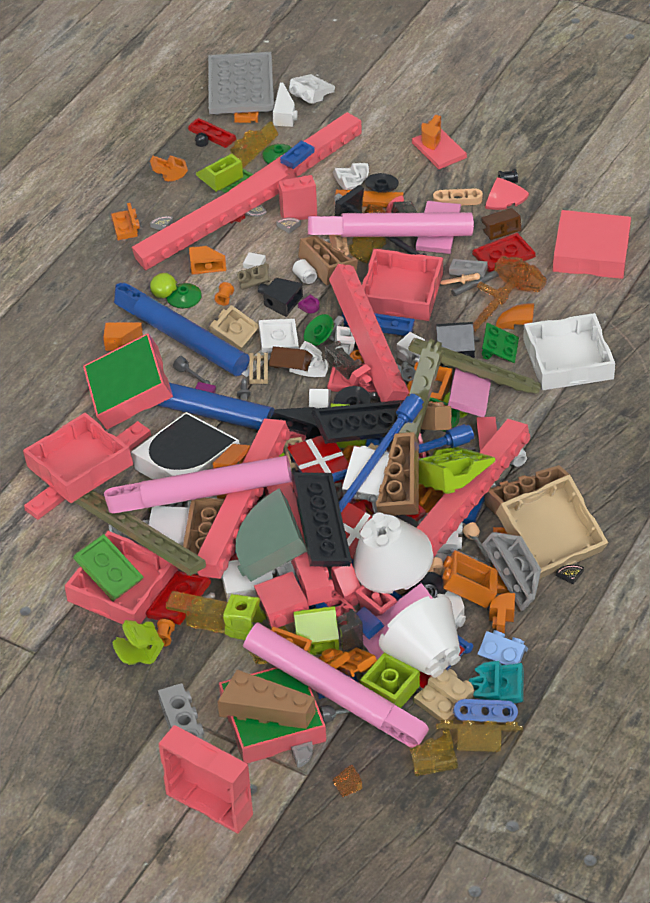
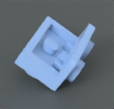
(501, 649)

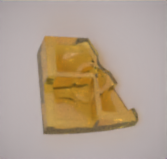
(363, 247)
(434, 755)

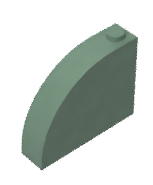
(268, 537)

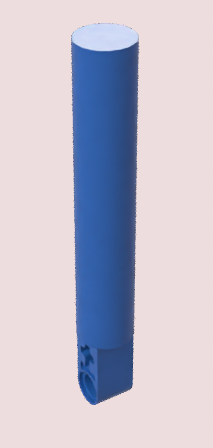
(181, 329)
(217, 406)

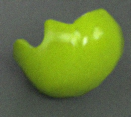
(163, 285)

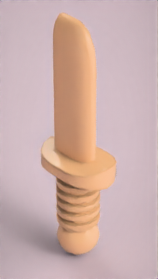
(465, 278)

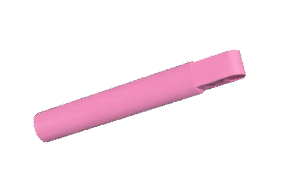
(392, 224)
(199, 484)
(335, 685)

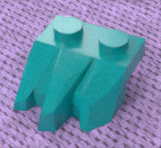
(499, 682)

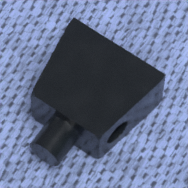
(281, 295)

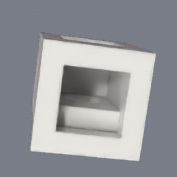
(345, 336)

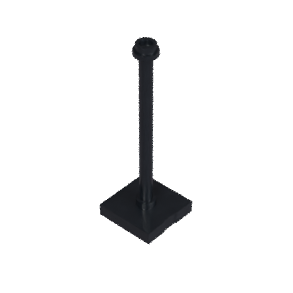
(352, 203)

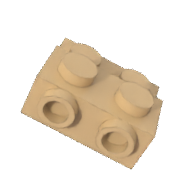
(234, 327)
(442, 694)

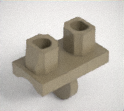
(254, 276)

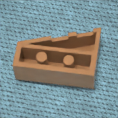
(323, 257)
(437, 417)

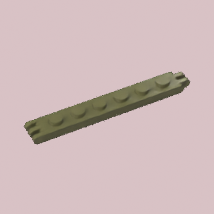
(481, 369)
(424, 382)

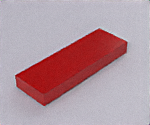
(213, 132)

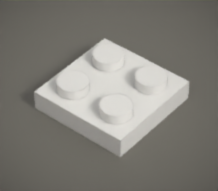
(278, 333)

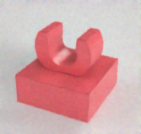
(361, 376)

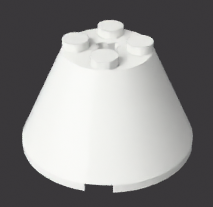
(391, 554)
(424, 636)

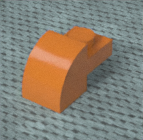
(431, 133)
(171, 169)
(502, 611)

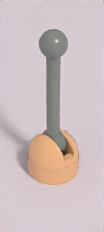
(472, 532)

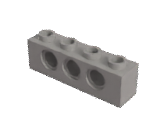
(174, 698)

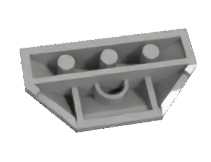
(514, 566)

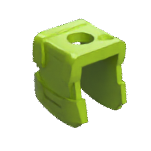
(239, 623)
(138, 646)

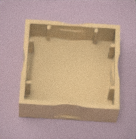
(553, 525)

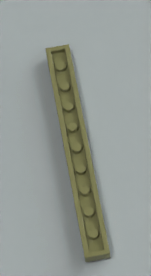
(143, 534)

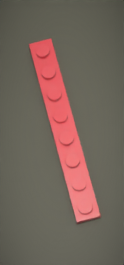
(50, 498)

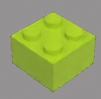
(392, 679)

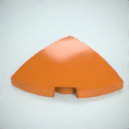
(518, 314)

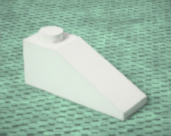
(284, 109)

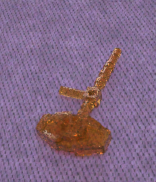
(516, 274)

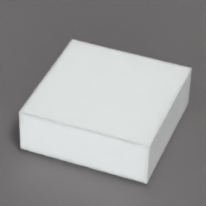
(253, 260)

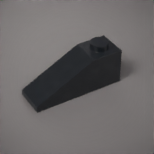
(298, 420)

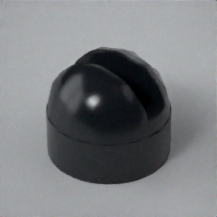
(201, 140)

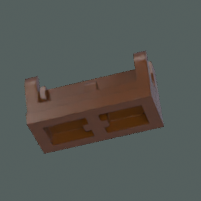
(501, 223)
(290, 358)

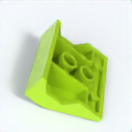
(452, 468)

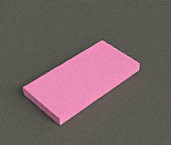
(438, 244)
(469, 393)
(414, 595)

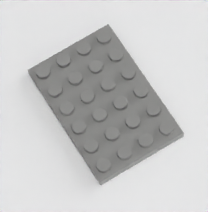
(240, 83)

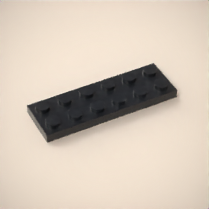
(356, 421)
(321, 519)

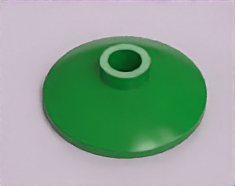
(274, 151)
(185, 296)
(319, 329)

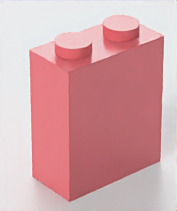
(298, 197)
(281, 598)

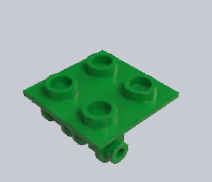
(500, 343)

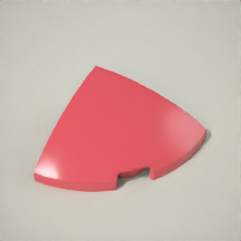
(505, 194)

